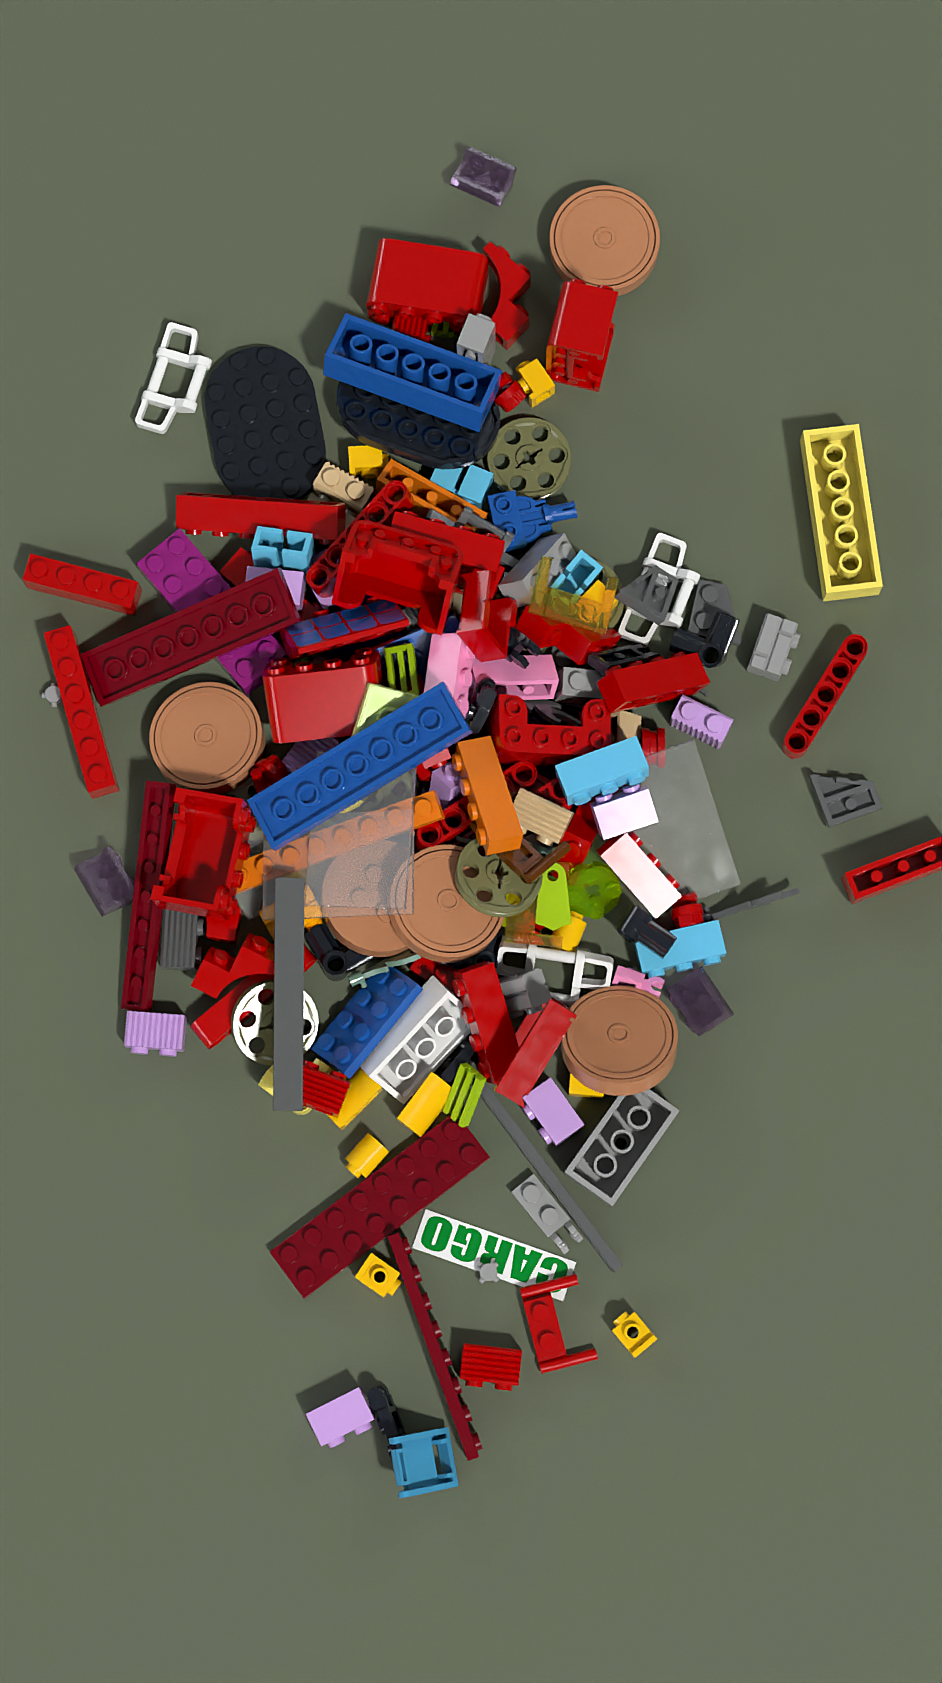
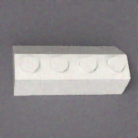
(418, 1041)

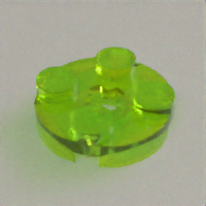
(602, 901)

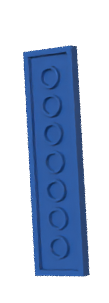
(359, 766)

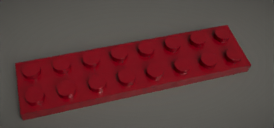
(191, 637)
(379, 1206)

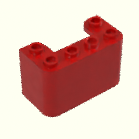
(426, 283)
(581, 334)
(400, 570)
(319, 698)
(544, 744)
(206, 855)

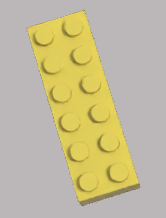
(841, 512)

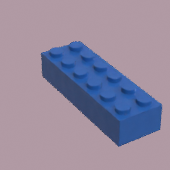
(412, 372)

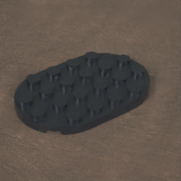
(265, 424)
(412, 432)

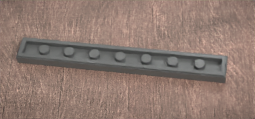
(288, 995)
(550, 1179)

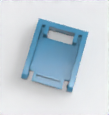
(416, 1465)

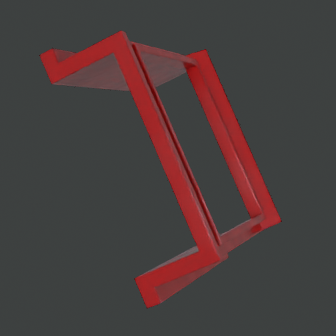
(537, 1041)

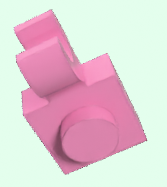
(633, 978)

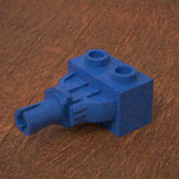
(526, 517)

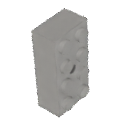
(605, 1168)

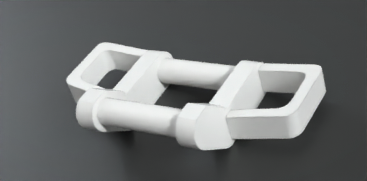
(191, 361)
(685, 576)
(561, 956)

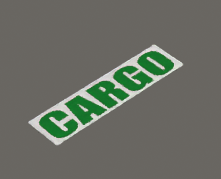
(472, 1245)

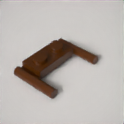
(527, 860)

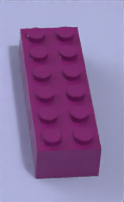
(186, 578)

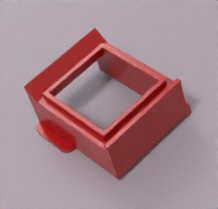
(484, 622)

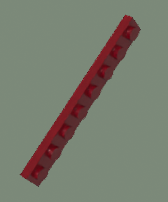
(145, 914)
(440, 1358)

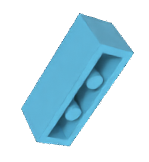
(602, 771)
(693, 945)

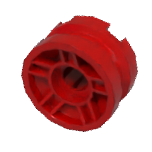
(652, 740)

